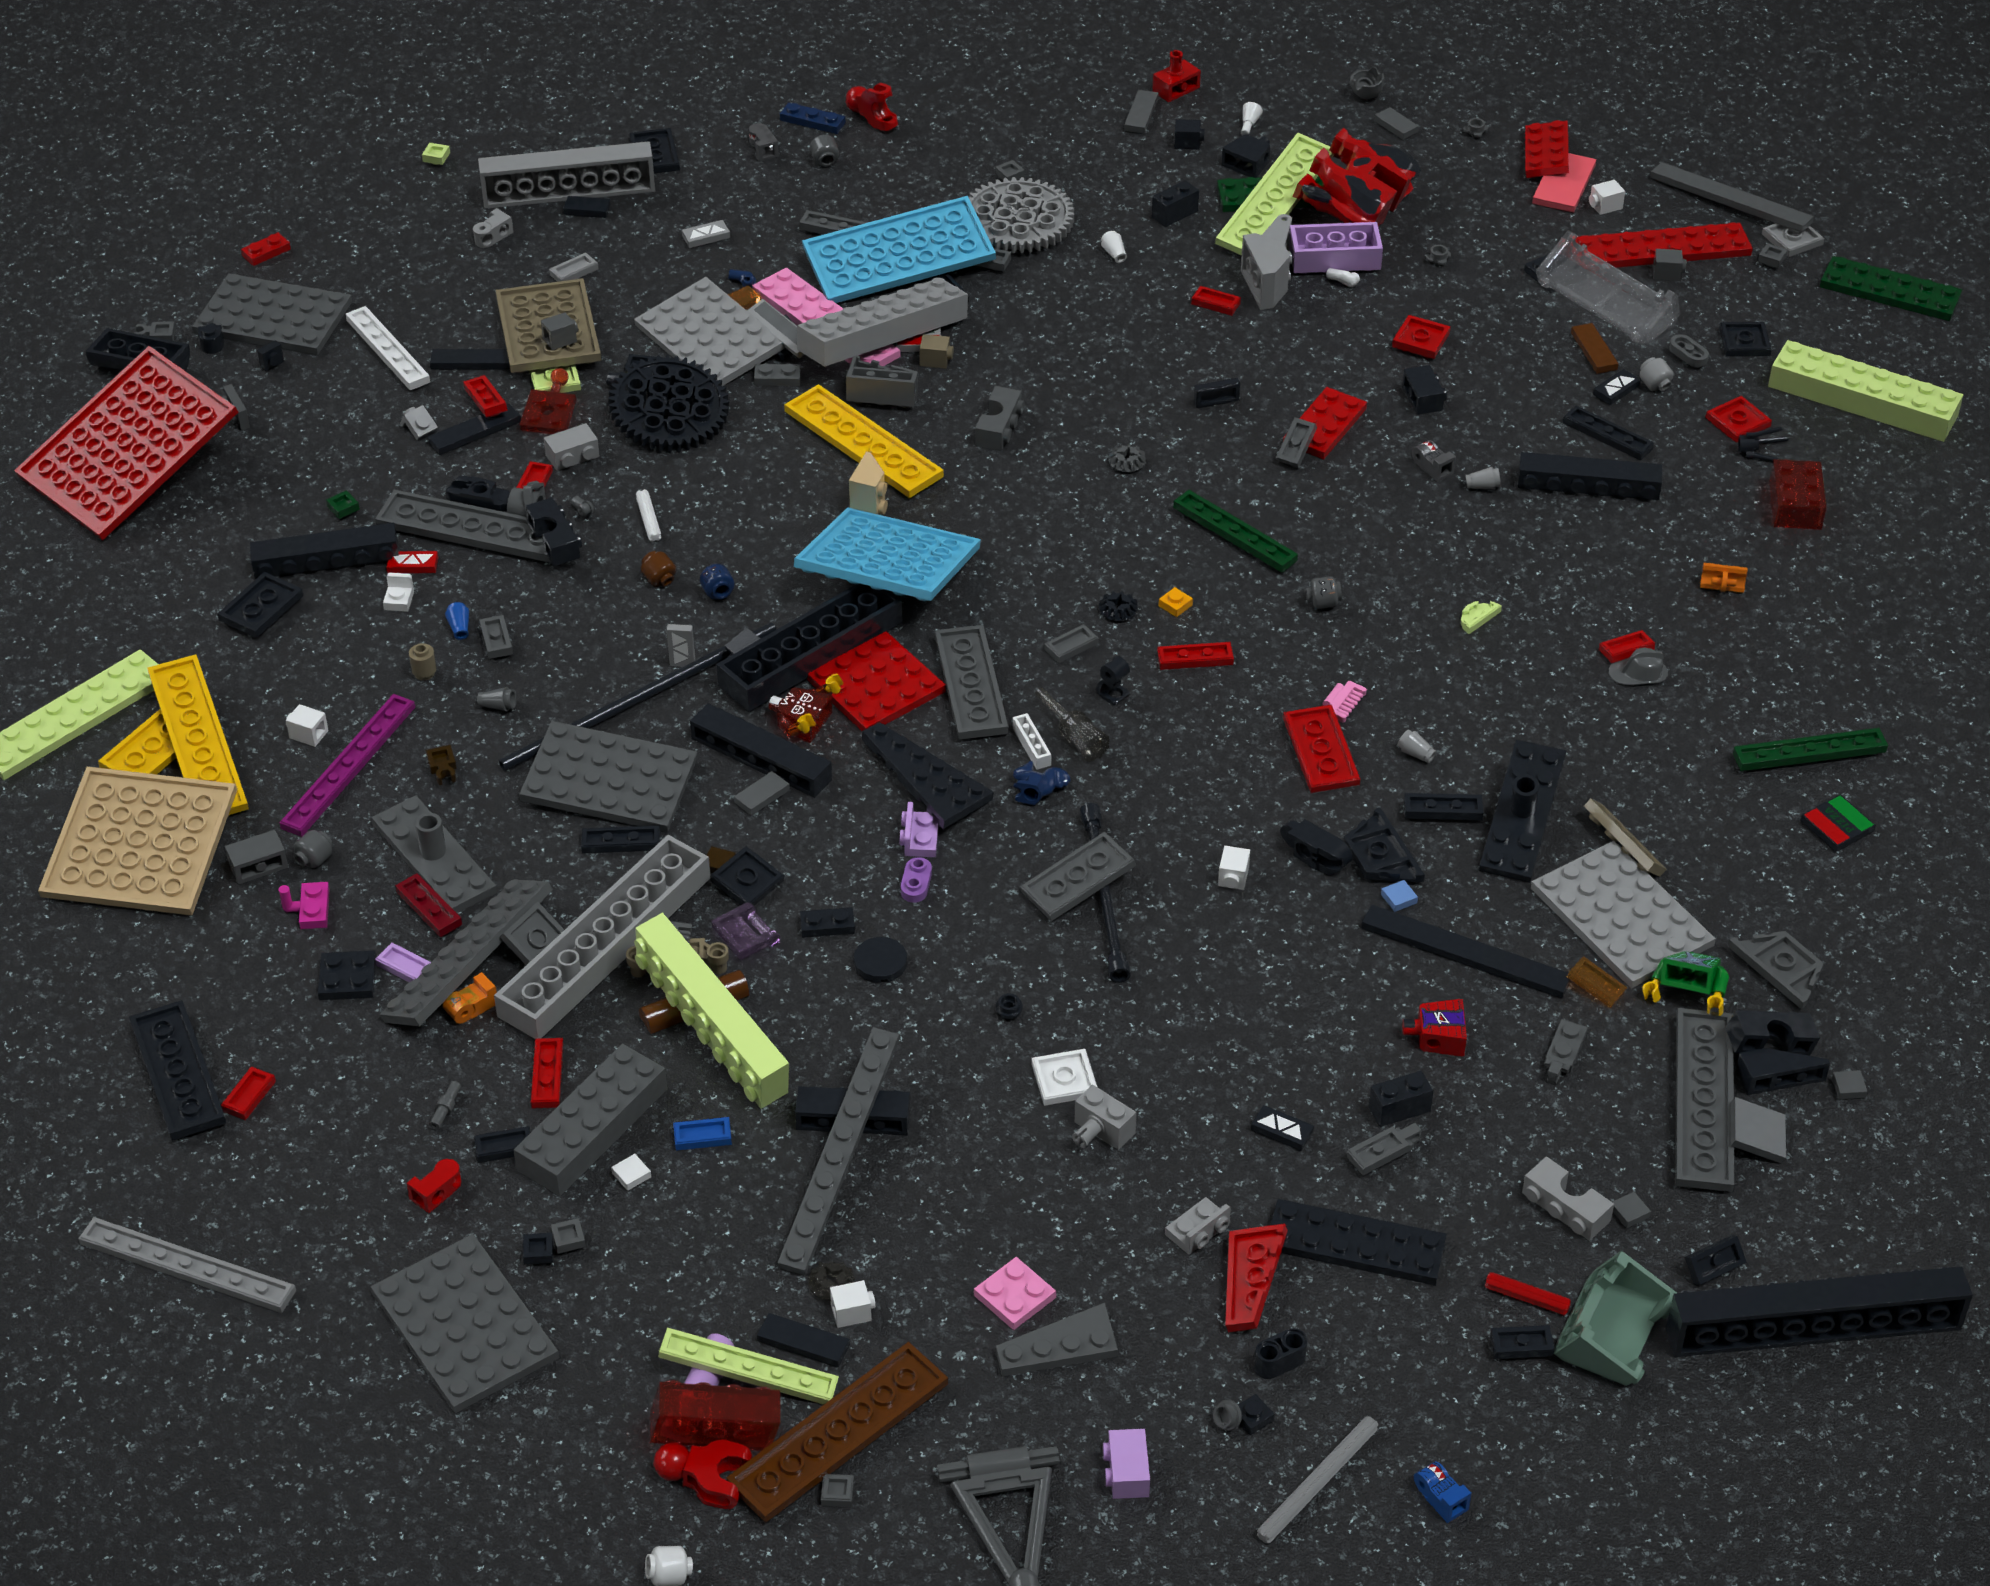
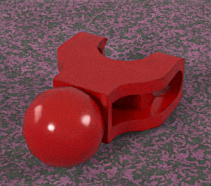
(872, 105)
(703, 1468)

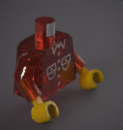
(805, 710)

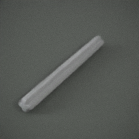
(1317, 1480)

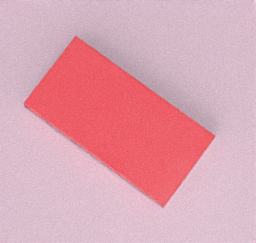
(1565, 189)

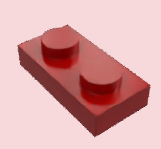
(265, 249)

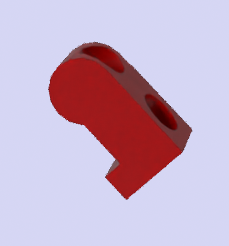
(435, 1186)

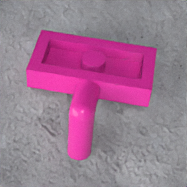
(312, 906)

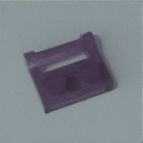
(739, 935)

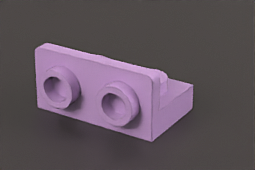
(920, 833)

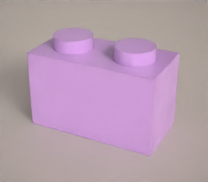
(1128, 1463)

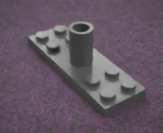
(434, 853)

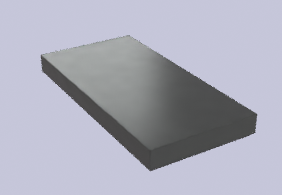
(1078, 876)

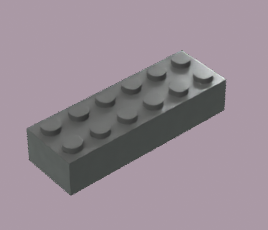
(590, 1119)

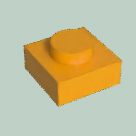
(1175, 602)

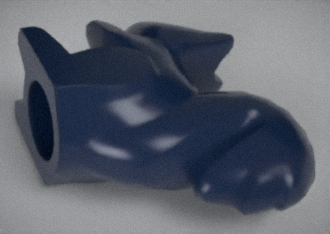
(1036, 784)

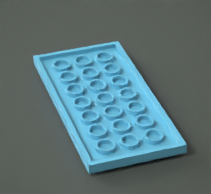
(898, 250)

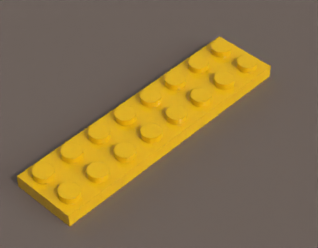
(856, 434)
(194, 725)

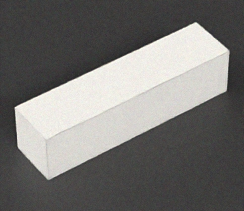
(1032, 741)

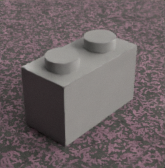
(571, 447)

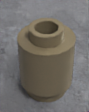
(422, 661)

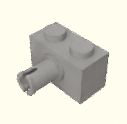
(1103, 1117)

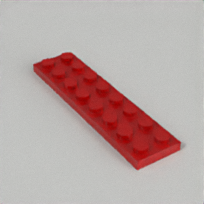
(1695, 242)

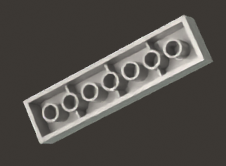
(566, 173)
(881, 321)

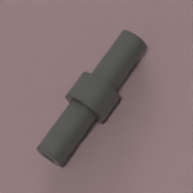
(445, 1105)

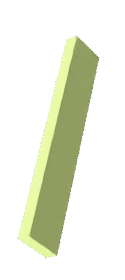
(748, 1366)

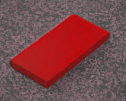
(1321, 748)

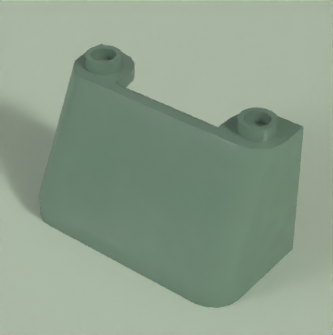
(1614, 1320)

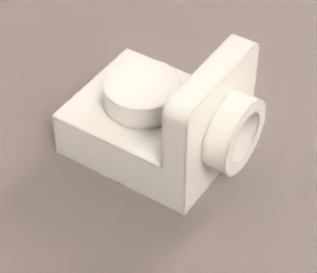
(399, 592)

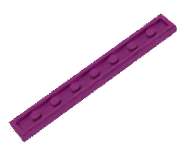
(347, 765)

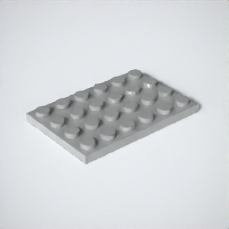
(711, 330)
(1621, 912)

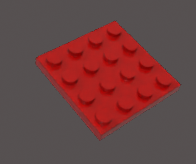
(878, 682)

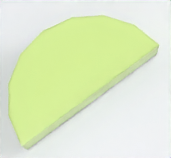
(1477, 614)

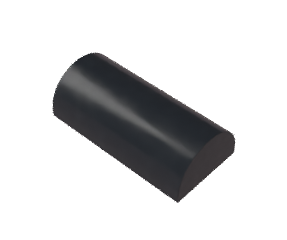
(119, 348)

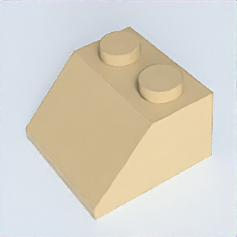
(868, 486)

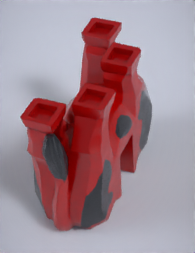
(1369, 186)

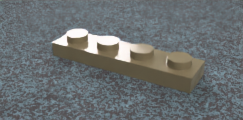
(1618, 832)

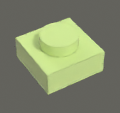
(436, 153)

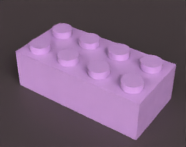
(1335, 247)

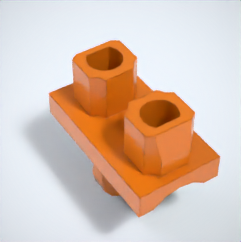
(1723, 577)

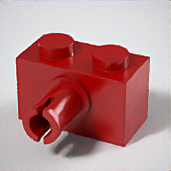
(1176, 79)

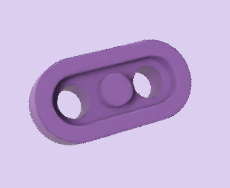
(916, 880)

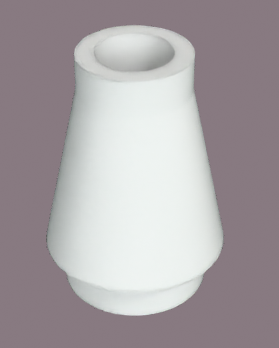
(1114, 246)

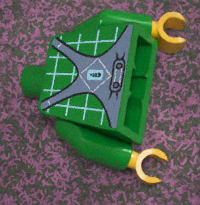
(1692, 973)

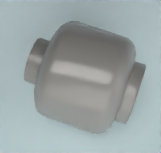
(1656, 374)

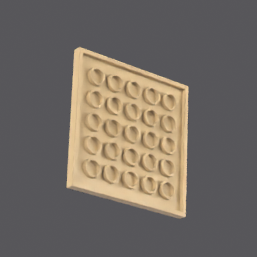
(138, 840)

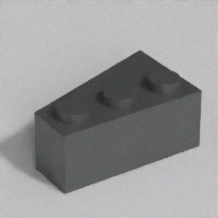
(881, 385)

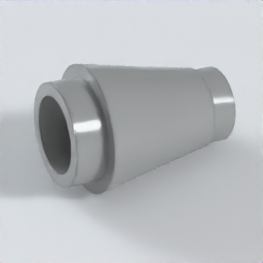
(1484, 479)
(1416, 746)

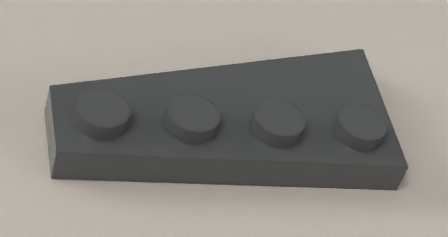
(1065, 1342)

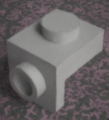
(419, 422)

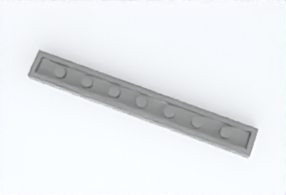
(187, 1264)

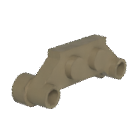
(713, 955)

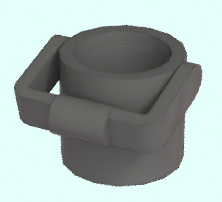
(521, 497)

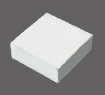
(631, 1172)

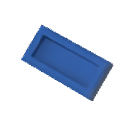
(702, 1133)

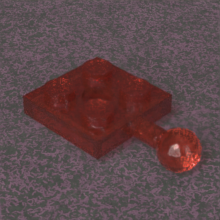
(541, 401)

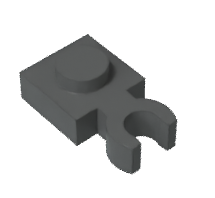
(161, 330)

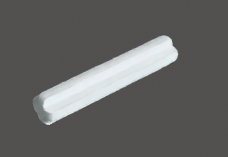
(648, 515)

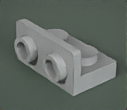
(1198, 1225)

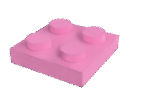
(1015, 1293)

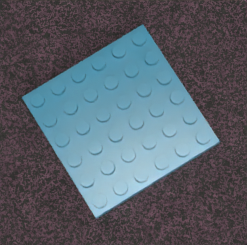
(887, 554)

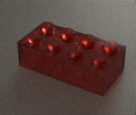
(710, 1413)

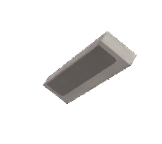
(778, 325)

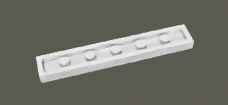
(388, 348)

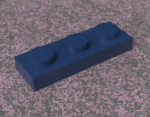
(812, 118)

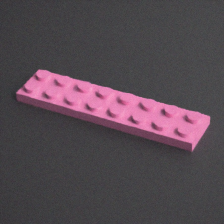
(803, 302)

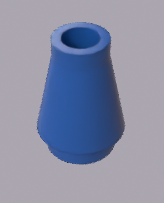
(458, 619)

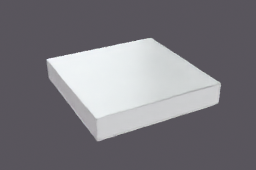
(1063, 1076)

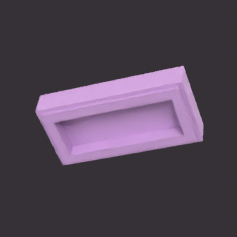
(401, 962)

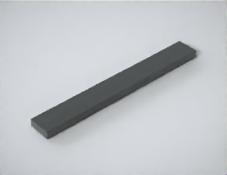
(1732, 197)

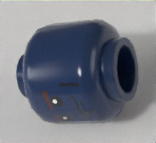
(717, 581)

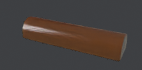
(662, 1015)

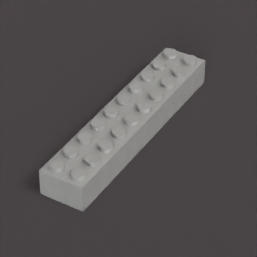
(600, 937)

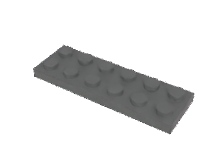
(971, 682)

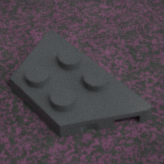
(1782, 963)

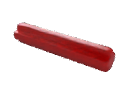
(1528, 1293)

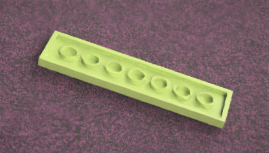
(1273, 193)
(74, 713)

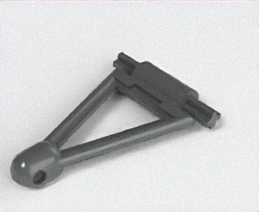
(1002, 1472)

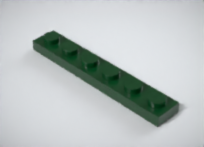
(1235, 531)
(1810, 749)

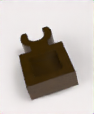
(442, 763)

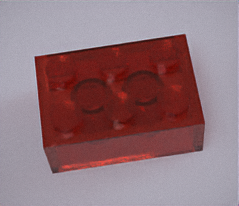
(1797, 494)

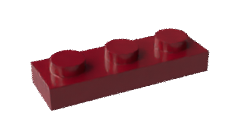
(428, 905)

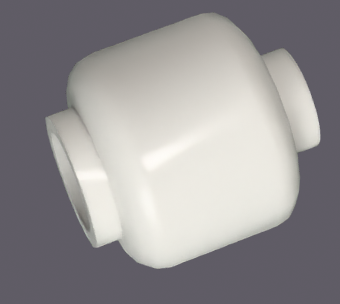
(668, 1566)

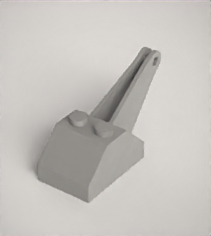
(1267, 262)

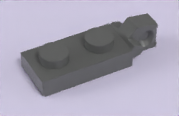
(1564, 1049)
(1383, 1148)

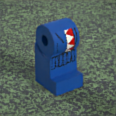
(1442, 1491)

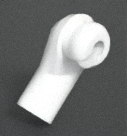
(1344, 277)

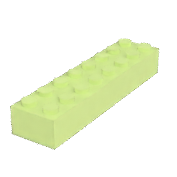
(1865, 390)
(711, 1011)

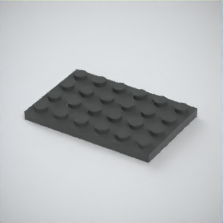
(269, 311)
(608, 776)
(464, 1323)

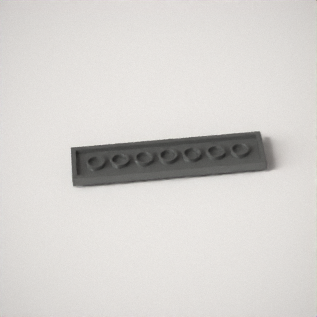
(462, 524)
(464, 953)
(1703, 1101)

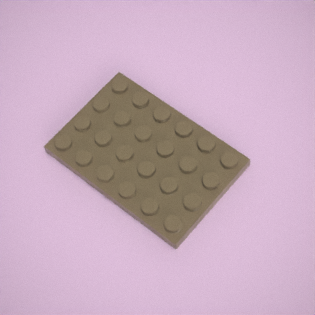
(521, 318)

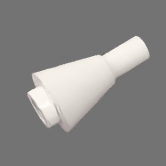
(1251, 114)

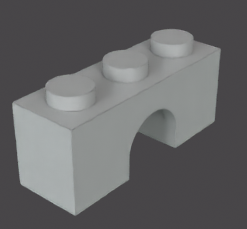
(1582, 1213)

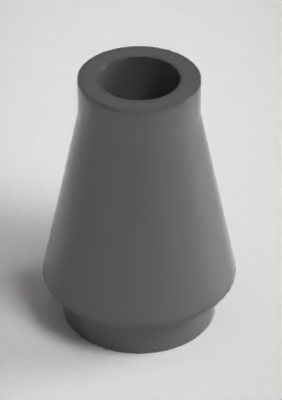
(499, 699)

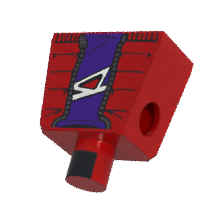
(1439, 1027)

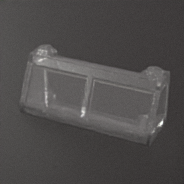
(1607, 291)

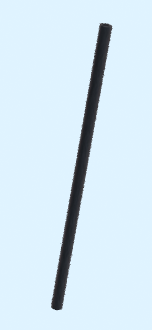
(633, 698)

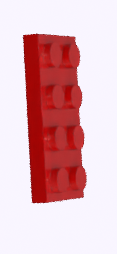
(1546, 149)
(1334, 416)

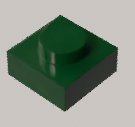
(343, 504)

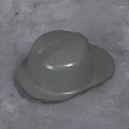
(1640, 668)

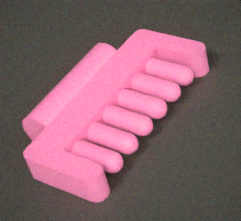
(1345, 699)

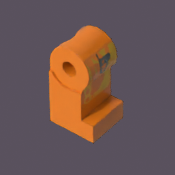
(471, 1000)

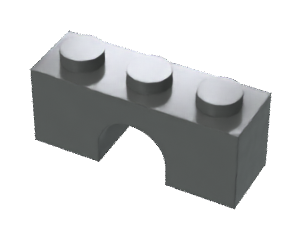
(995, 429)

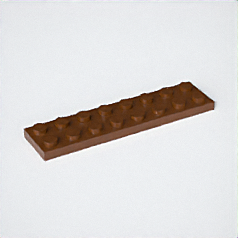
(837, 1431)

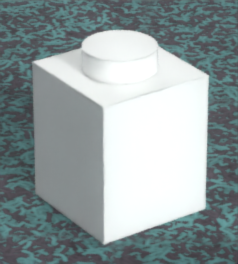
(1607, 197)
(307, 725)
(1234, 867)
(851, 1303)

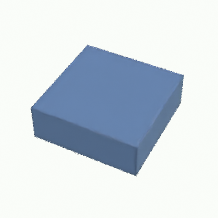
(1399, 895)

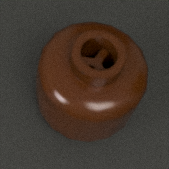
(658, 568)

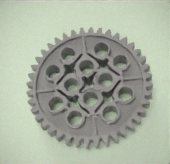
(1023, 214)

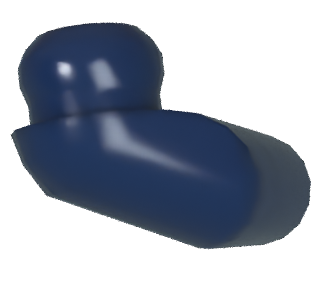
(745, 277)

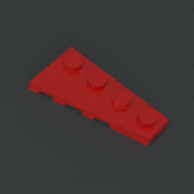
(1251, 1267)

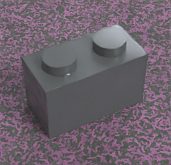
(256, 857)

